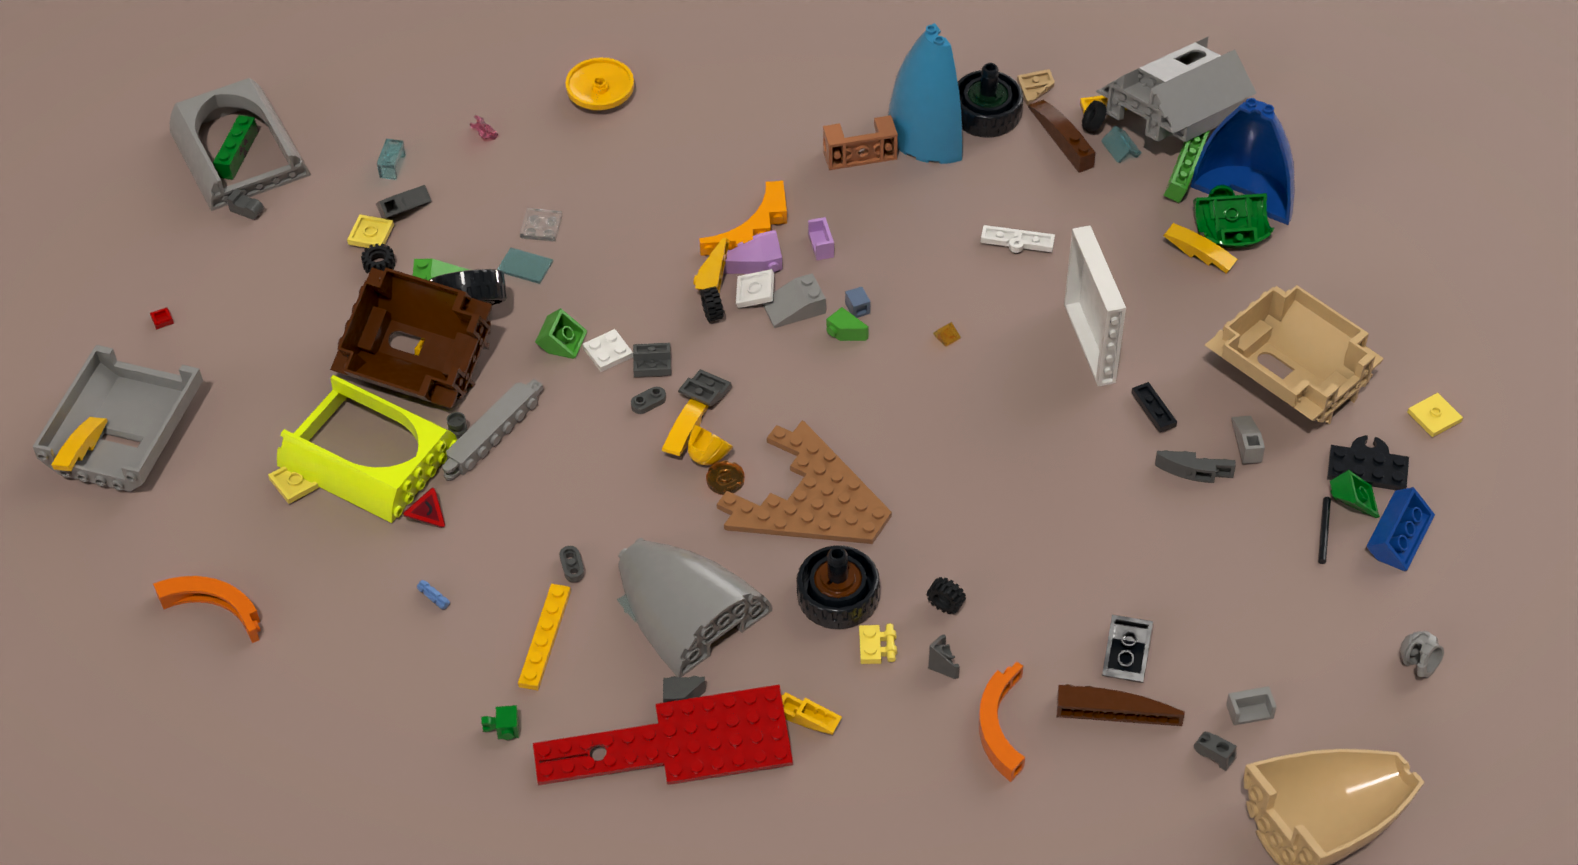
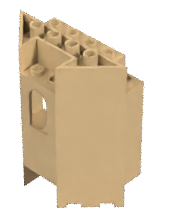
(1309, 338)

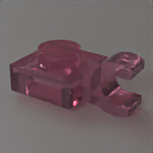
(484, 129)

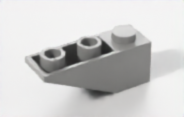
(1248, 439)

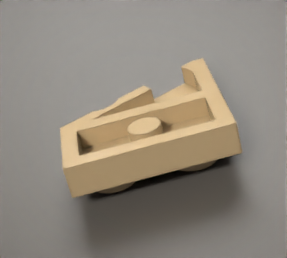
(1035, 84)

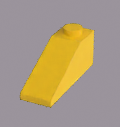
(712, 270)

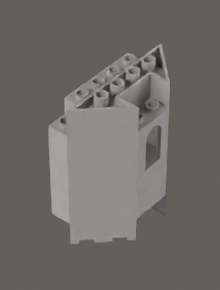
(1181, 91)

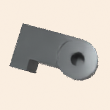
(244, 205)
(1216, 749)

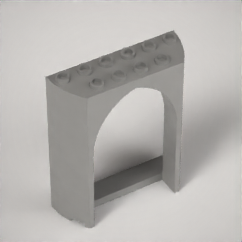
(242, 95)

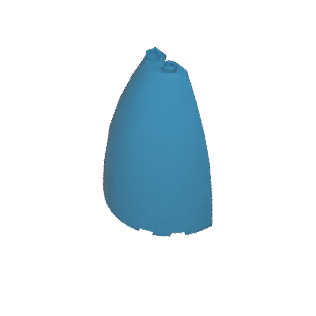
(928, 101)

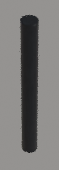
(1324, 530)

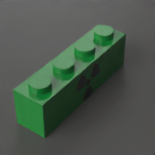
(235, 147)

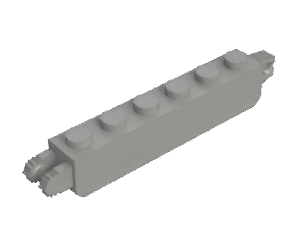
(491, 428)

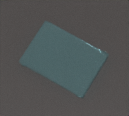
(525, 265)

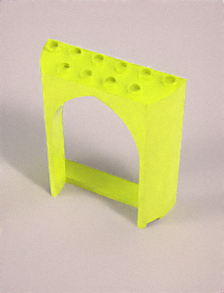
(374, 489)

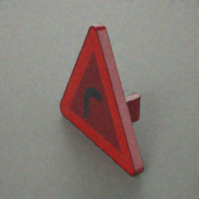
(426, 510)

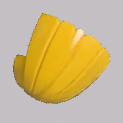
(705, 447)

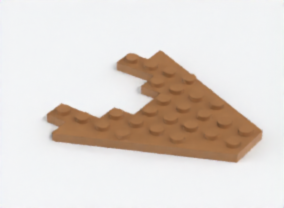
(825, 504)

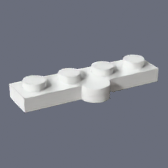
(1017, 239)

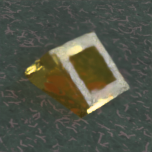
(947, 334)

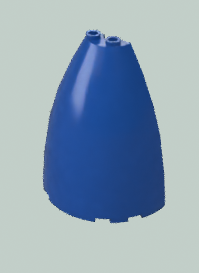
(1251, 157)

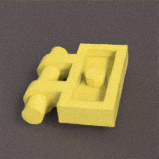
(870, 644)

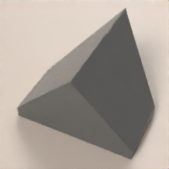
(940, 658)

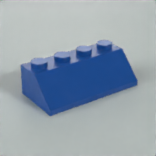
(1401, 529)

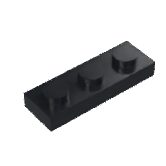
(1154, 407)

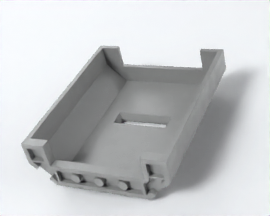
(138, 406)

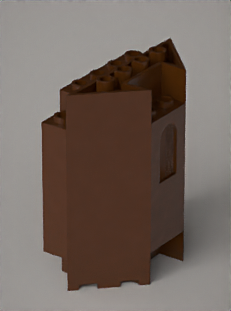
(417, 307)

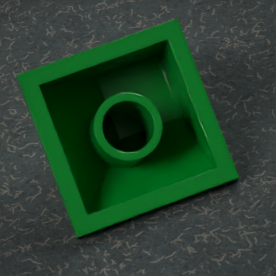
(1354, 493)

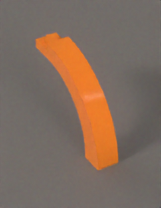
(212, 591)
(997, 748)

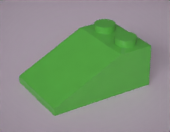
(431, 268)

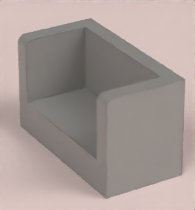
(1251, 705)

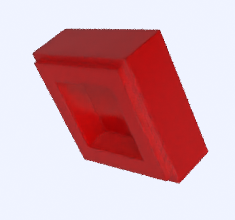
(161, 318)

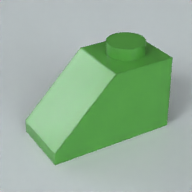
(846, 326)

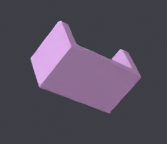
(821, 238)

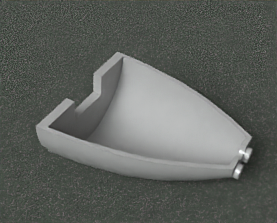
(685, 601)

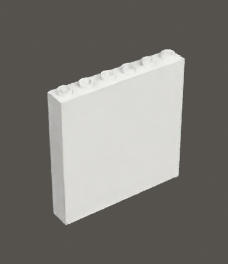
(1094, 305)

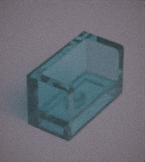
(389, 158)

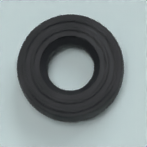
(1094, 116)

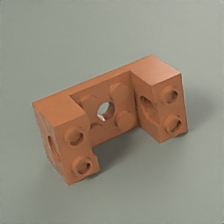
(846, 152)

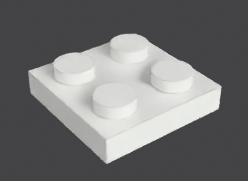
(755, 288)
(607, 350)

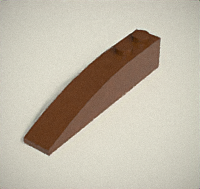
(1064, 135)
(1114, 705)

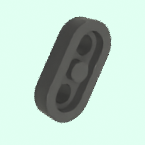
(648, 400)
(571, 565)

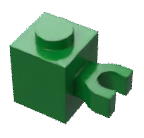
(505, 722)

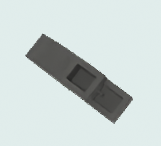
(1187, 466)

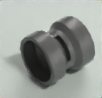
(457, 423)

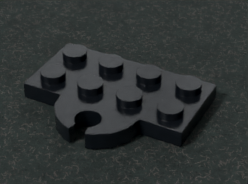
(1370, 464)

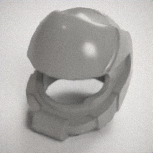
(1425, 650)

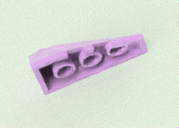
(755, 255)

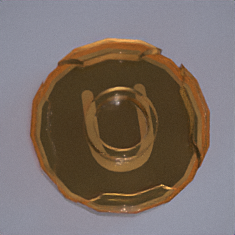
(725, 477)

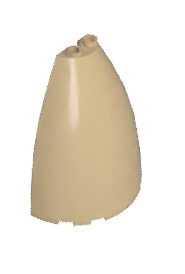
(1326, 801)

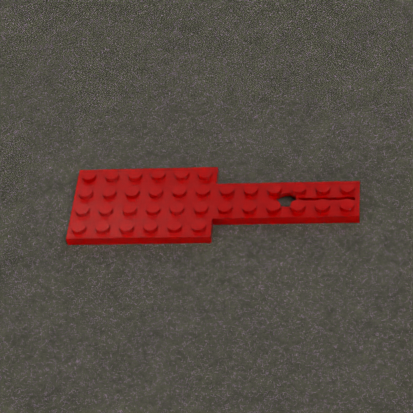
(692, 740)

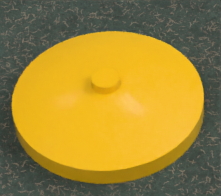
(599, 83)

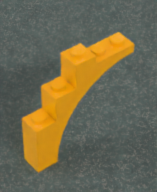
(770, 212)

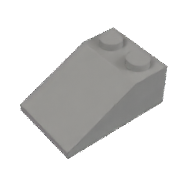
(796, 301)

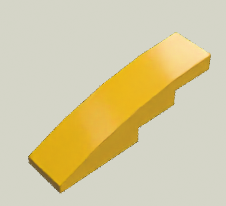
(1195, 244)
(680, 433)
(78, 443)
(809, 714)

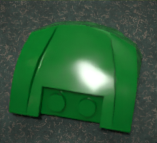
(1233, 219)

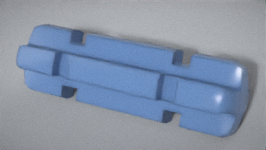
(434, 595)

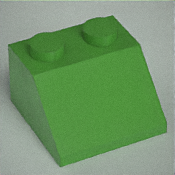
(561, 335)

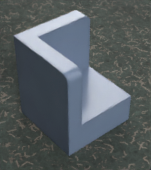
(857, 302)

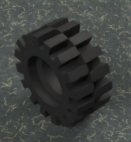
(377, 252)
(712, 304)
(946, 595)

